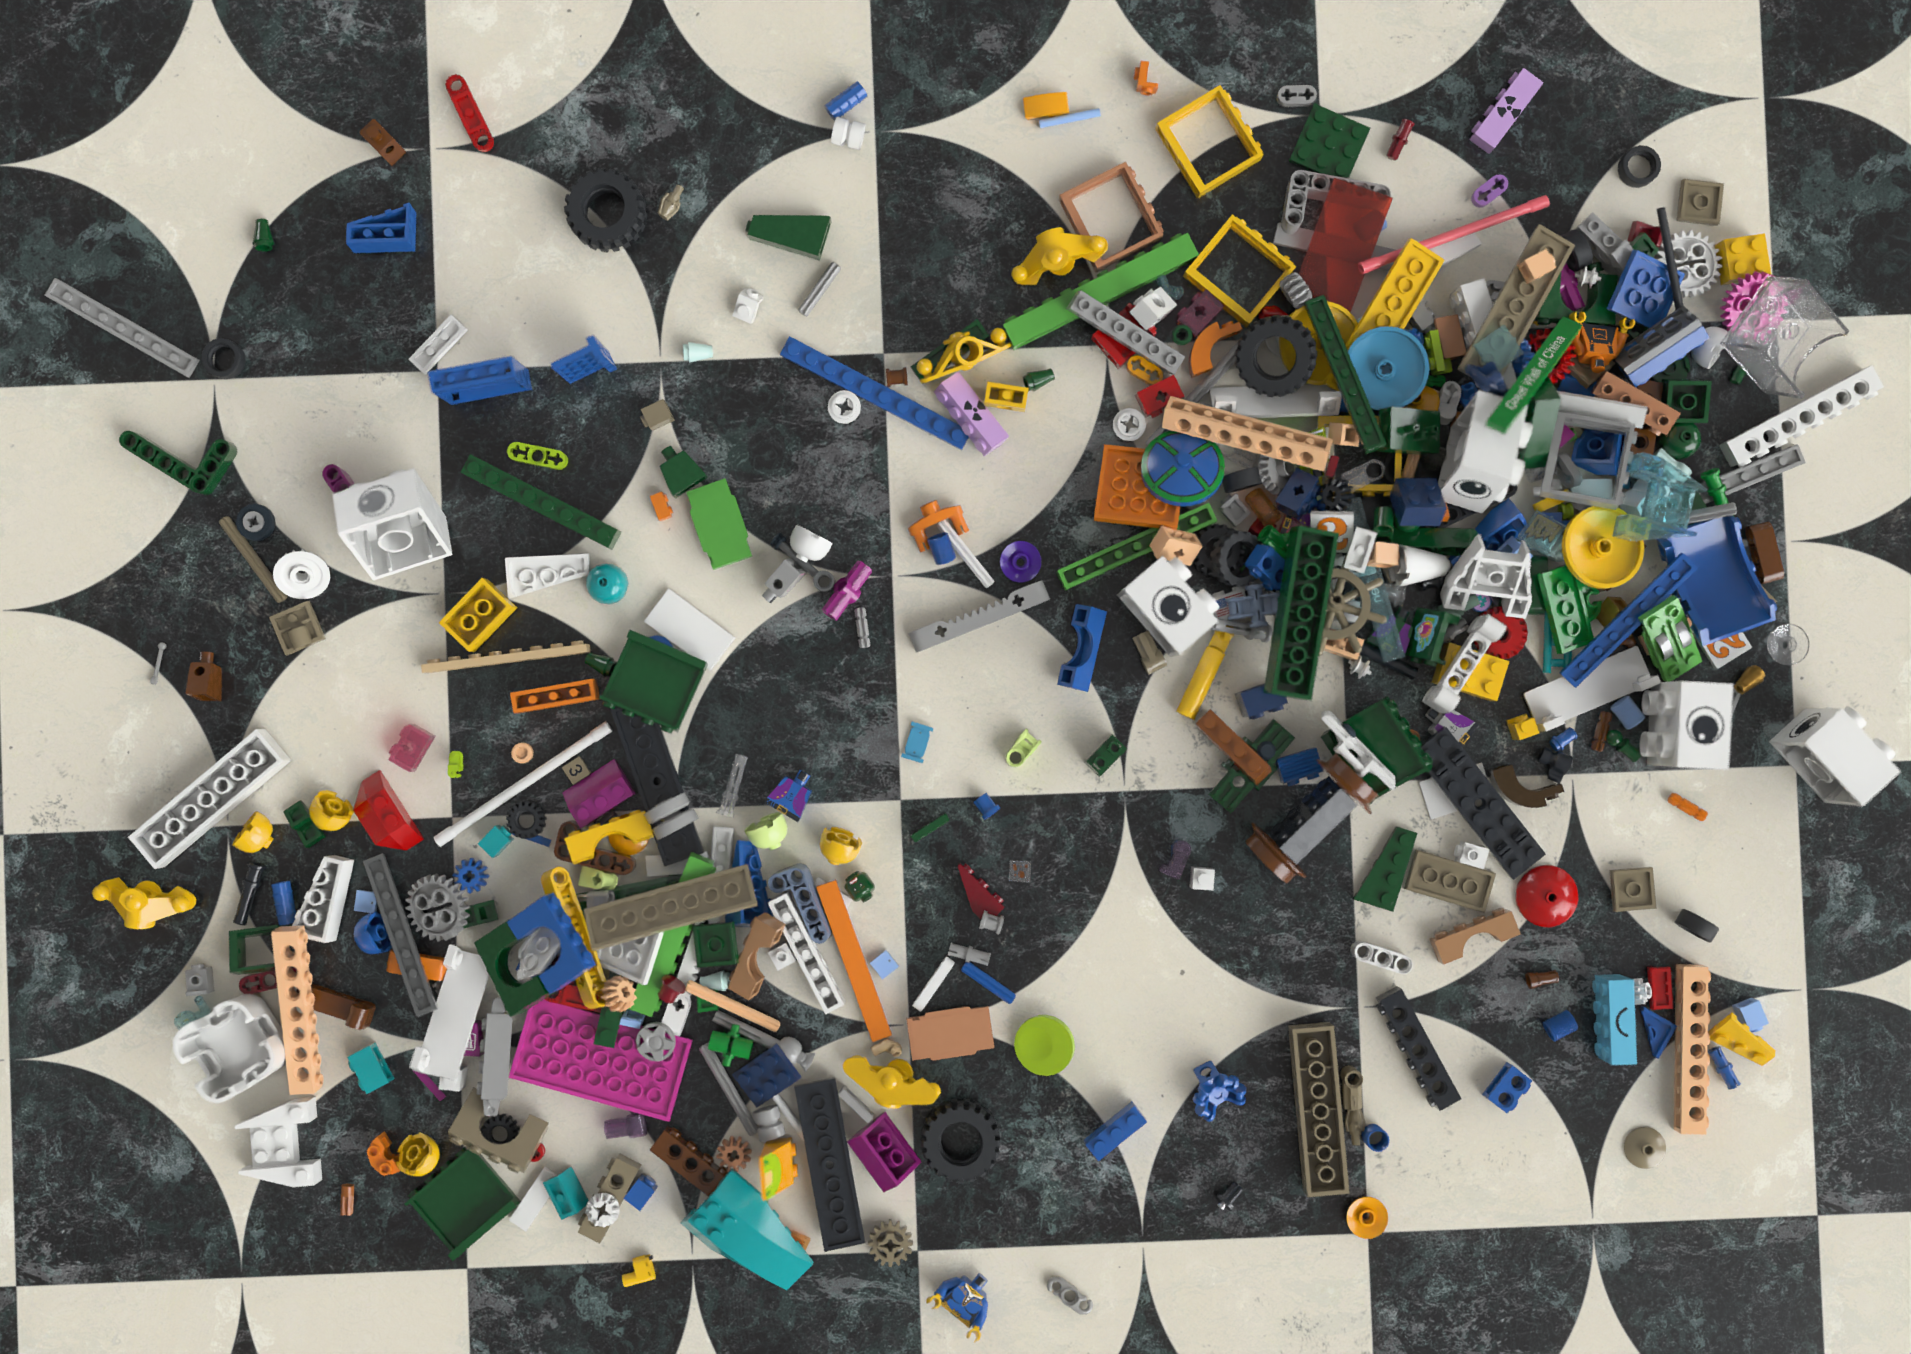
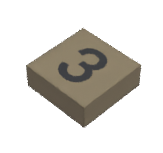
(576, 770)

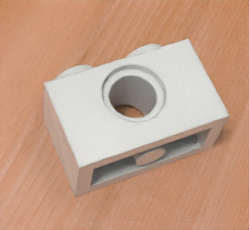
(1152, 307)

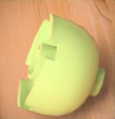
(768, 832)

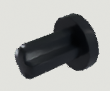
(1229, 1197)

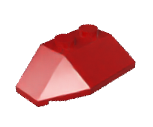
(385, 815)

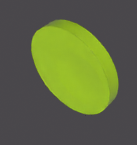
(1044, 1045)

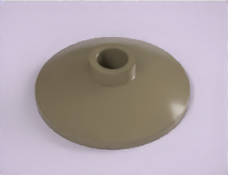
(1637, 1142)

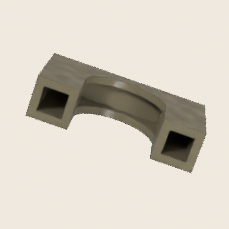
(515, 1153)

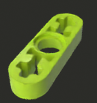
(521, 458)

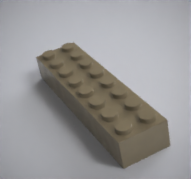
(1318, 1109)

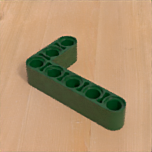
(177, 465)
(1436, 540)

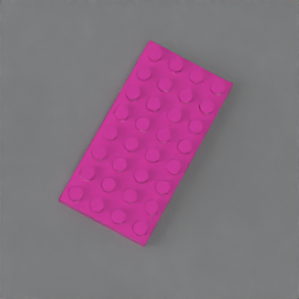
(561, 1056)

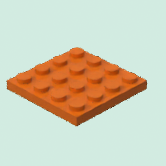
(1123, 495)

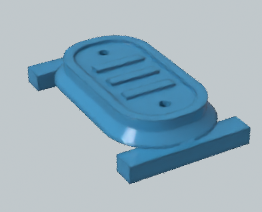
(917, 742)

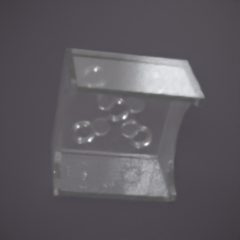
(1779, 332)

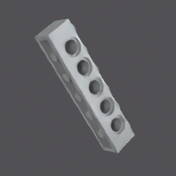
(1125, 332)

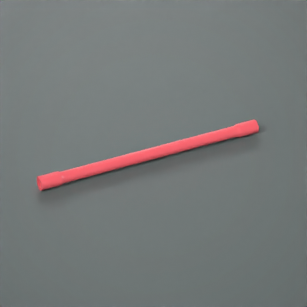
(1529, 207)

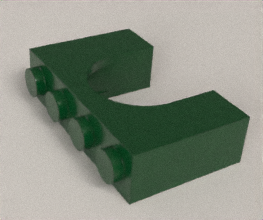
(1595, 308)
(494, 952)

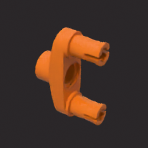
(933, 515)

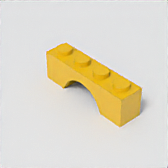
(583, 844)

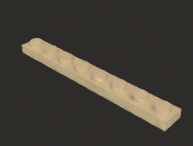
(497, 657)

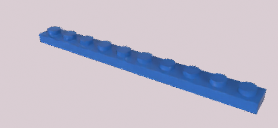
(874, 393)

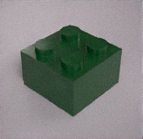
(1689, 398)

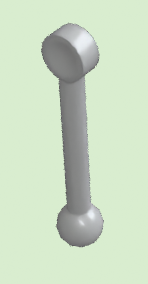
(154, 679)

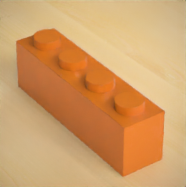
(555, 696)

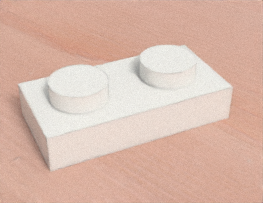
(1360, 549)

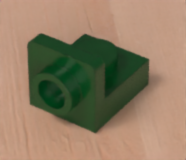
(1644, 244)

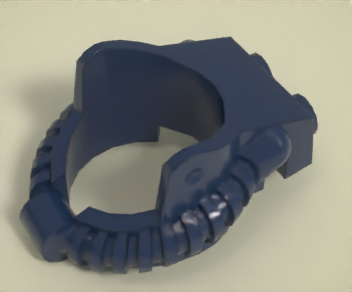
(1487, 378)

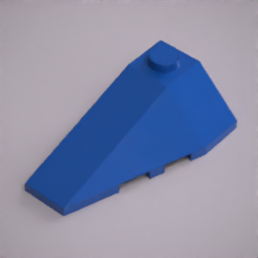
(748, 854)

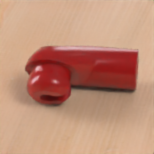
(1268, 311)

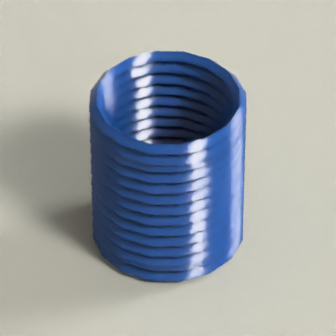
(941, 548)
(1560, 1025)
(1382, 1144)

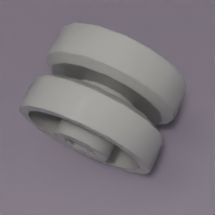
(670, 814)

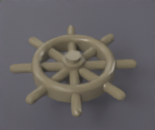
(1336, 607)

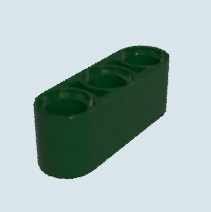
(1537, 565)

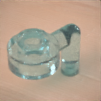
(187, 1017)

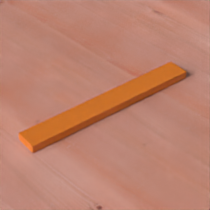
(854, 960)

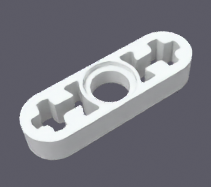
(933, 984)

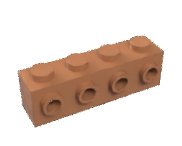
(1658, 415)

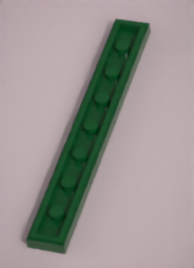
(1345, 374)

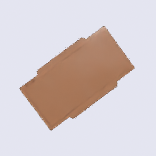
(950, 1033)

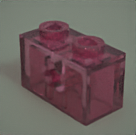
(1207, 304)
(420, 742)

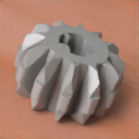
(1295, 290)

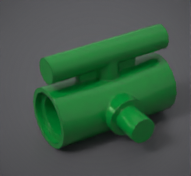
(1273, 538)
(730, 1045)

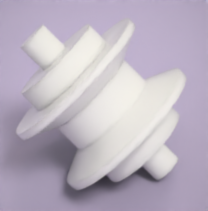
(1588, 277)
(1359, 667)

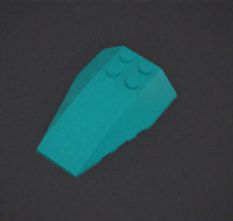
(748, 1232)

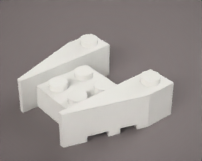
(1490, 575)
(277, 1145)

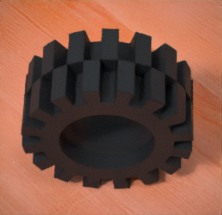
(513, 820)
(500, 1120)

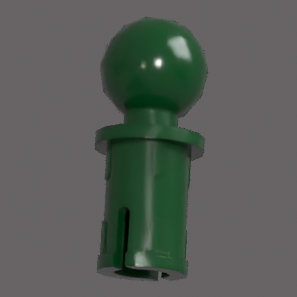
(1615, 738)

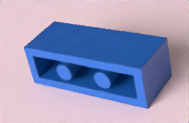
(1115, 1131)

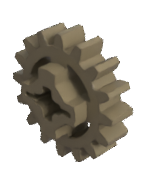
(898, 1243)

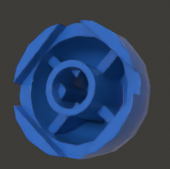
(371, 934)

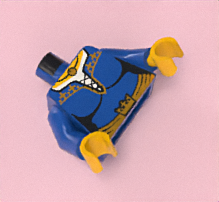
(964, 1301)

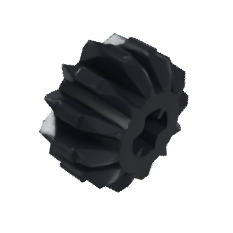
(1336, 494)

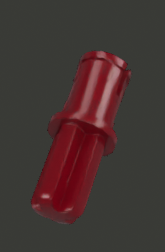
(1400, 139)

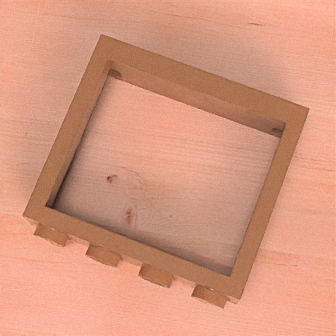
(1137, 193)

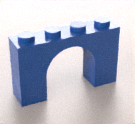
(574, 955)

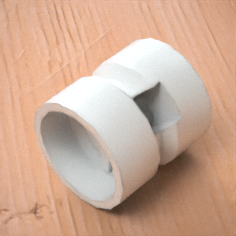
(848, 133)

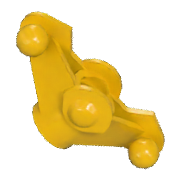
(1057, 253)
(952, 354)
(144, 903)
(891, 1084)

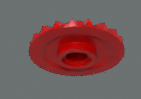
(1515, 635)

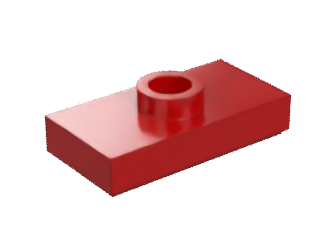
(1661, 987)

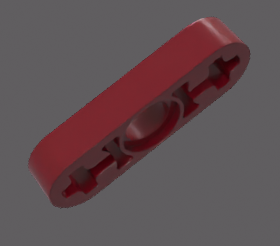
(254, 977)

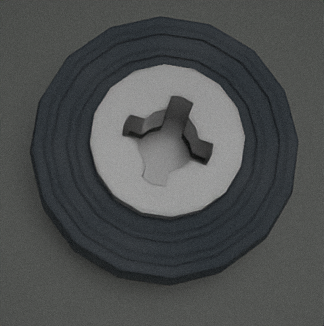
(263, 525)

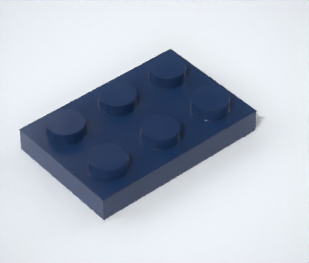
(766, 1075)

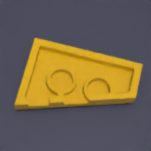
(1739, 1039)

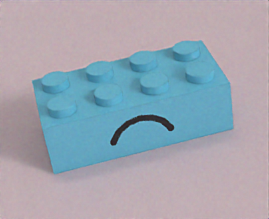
(1615, 1019)

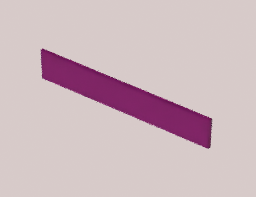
(431, 1085)

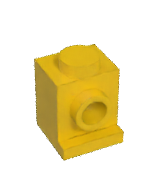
(1522, 727)

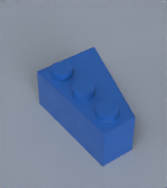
(384, 233)

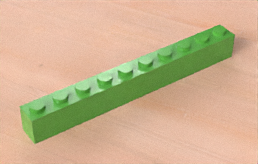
(1105, 289)

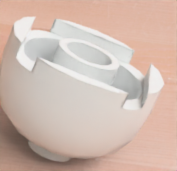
(1709, 352)
(808, 544)

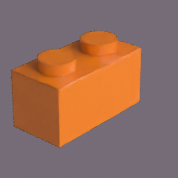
(661, 506)

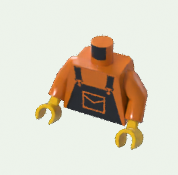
(1599, 343)

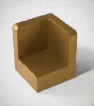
(1610, 609)

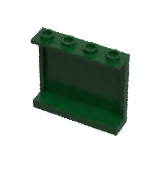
(653, 682)
(1389, 740)
(463, 1201)

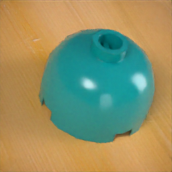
(615, 586)

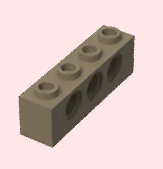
(627, 1170)

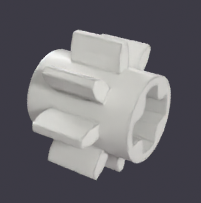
(1642, 991)

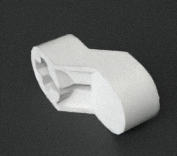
(1449, 393)

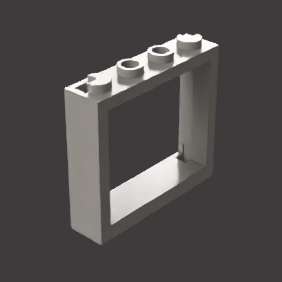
(1595, 424)

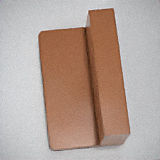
(1450, 336)

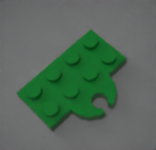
(1568, 608)

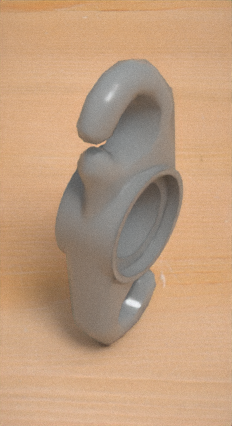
(1065, 1286)

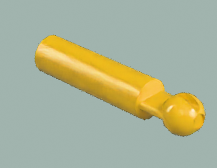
(1204, 674)

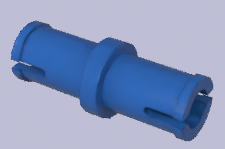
(1724, 1067)

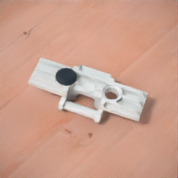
(1366, 760)

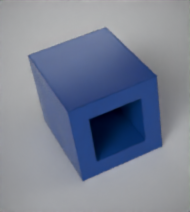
(641, 1191)

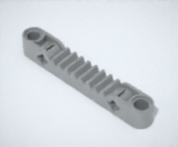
(1031, 595)

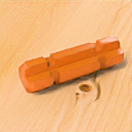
(1687, 807)

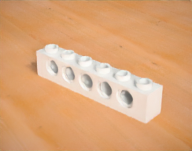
(807, 953)

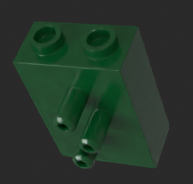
(1410, 430)

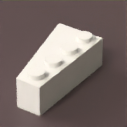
(325, 899)

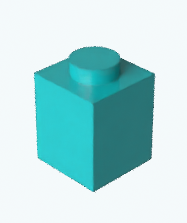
(496, 840)

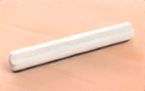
(966, 554)

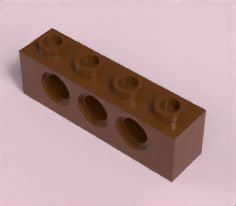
(1646, 437)
(679, 1163)

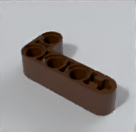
(596, 861)
(353, 1010)

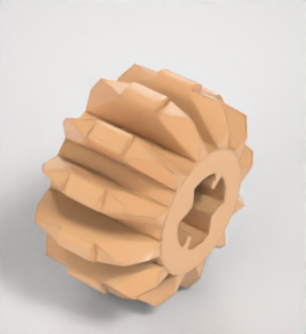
(618, 993)

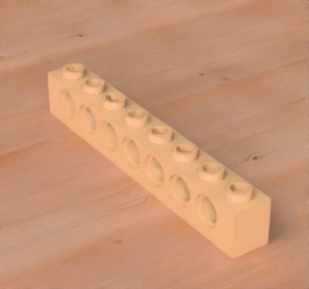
(1247, 433)
(291, 1019)
(1684, 1039)

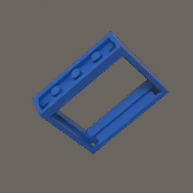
(480, 380)

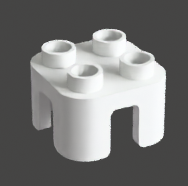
(233, 1046)

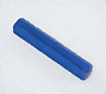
(988, 982)

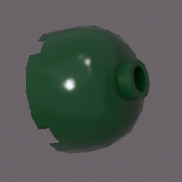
(1680, 441)

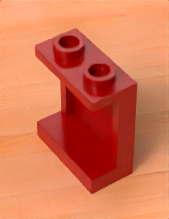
(1114, 350)

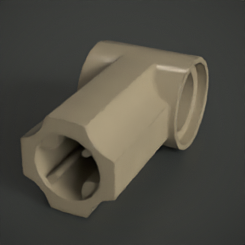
(1150, 656)
(1351, 1089)

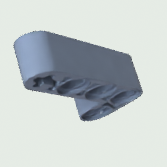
(804, 904)

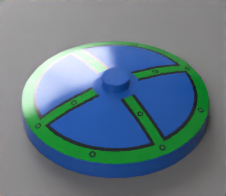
(1182, 468)

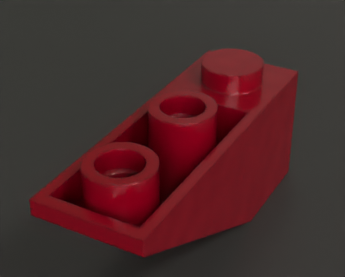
(978, 895)

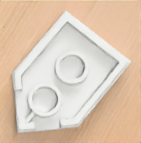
(537, 952)

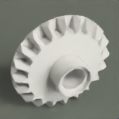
(301, 584)

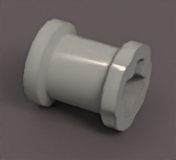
(991, 922)

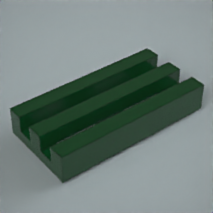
(929, 828)

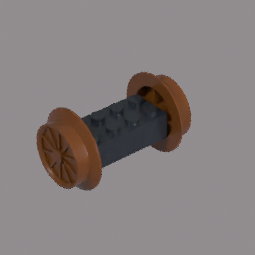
(1311, 819)

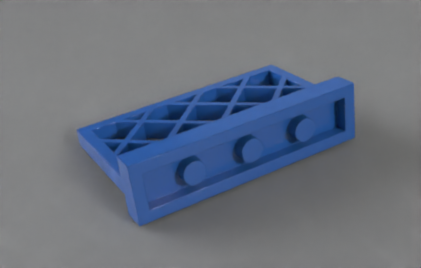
(584, 361)

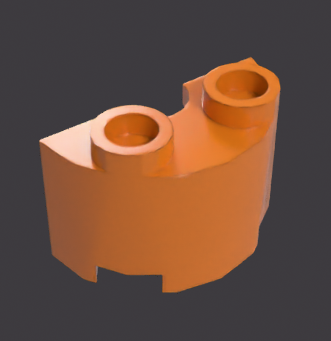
(381, 1157)

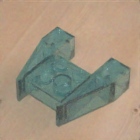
(1665, 504)

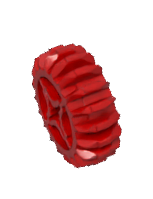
(1559, 368)

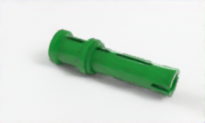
(1715, 486)

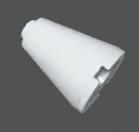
(1418, 566)

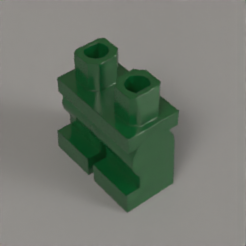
(1105, 755)

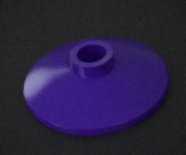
(1024, 551)

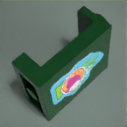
(1428, 635)

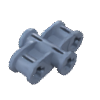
(1253, 606)

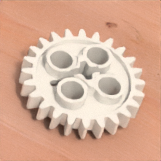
(1683, 246)

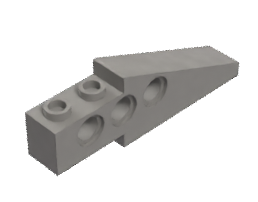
(1606, 245)

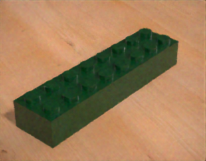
(1301, 613)

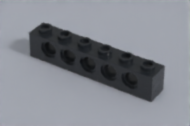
(1447, 1093)

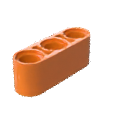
(432, 965)

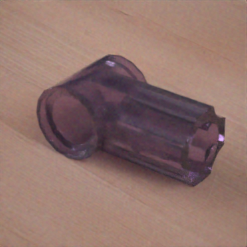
(631, 1125)

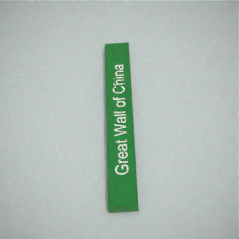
(1533, 375)

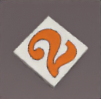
(1336, 522)
(1726, 649)

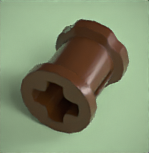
(896, 377)

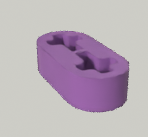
(1486, 187)

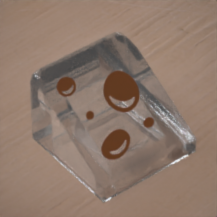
(1020, 871)

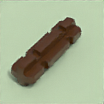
(1601, 731)

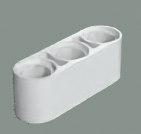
(1390, 961)

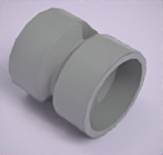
(768, 1123)

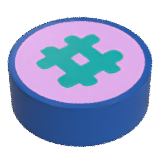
(1485, 602)

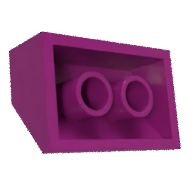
(598, 793)
(884, 1152)

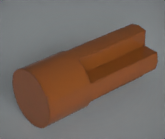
(347, 1199)

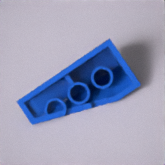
(1598, 452)
(1498, 526)

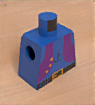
(791, 796)

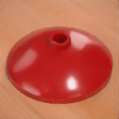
(1533, 895)

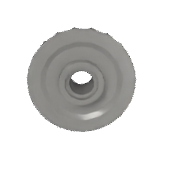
(1275, 473)

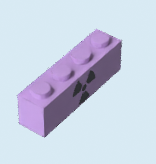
(1506, 111)
(971, 414)

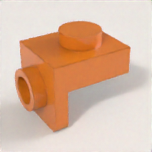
(1140, 75)

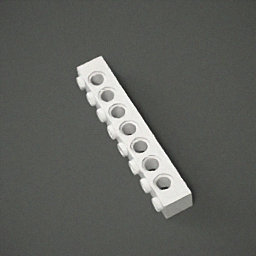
(1867, 383)

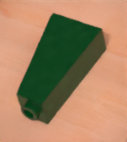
(791, 233)

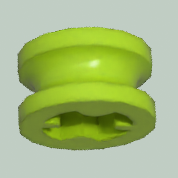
(1567, 511)

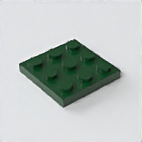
(1329, 143)

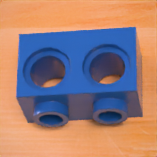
(1266, 566)
(1502, 1084)

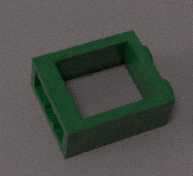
(237, 950)

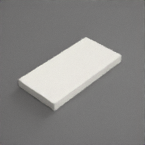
(689, 629)

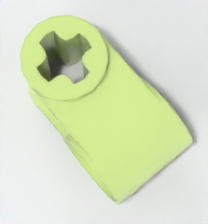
(1023, 748)
(597, 878)

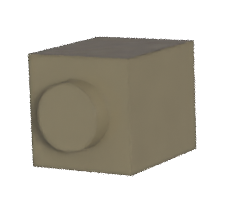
(656, 415)

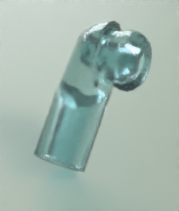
(1174, 292)

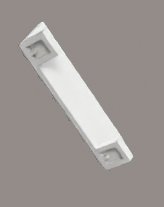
(1306, 401)
(1613, 678)
(455, 1016)

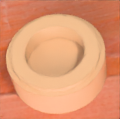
(522, 752)

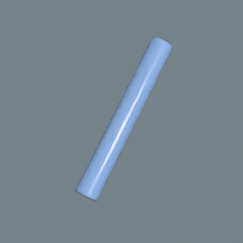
(1069, 118)

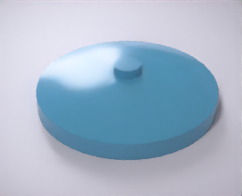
(1390, 366)

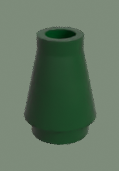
(262, 236)
(1182, 329)
(1037, 379)
(602, 664)

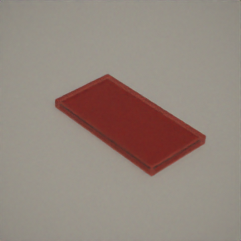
(1341, 240)

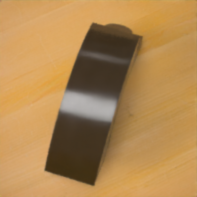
(1508, 787)

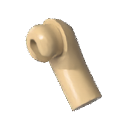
(888, 1046)

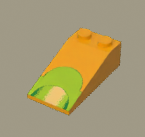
(777, 1166)

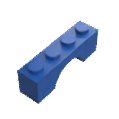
(1089, 627)

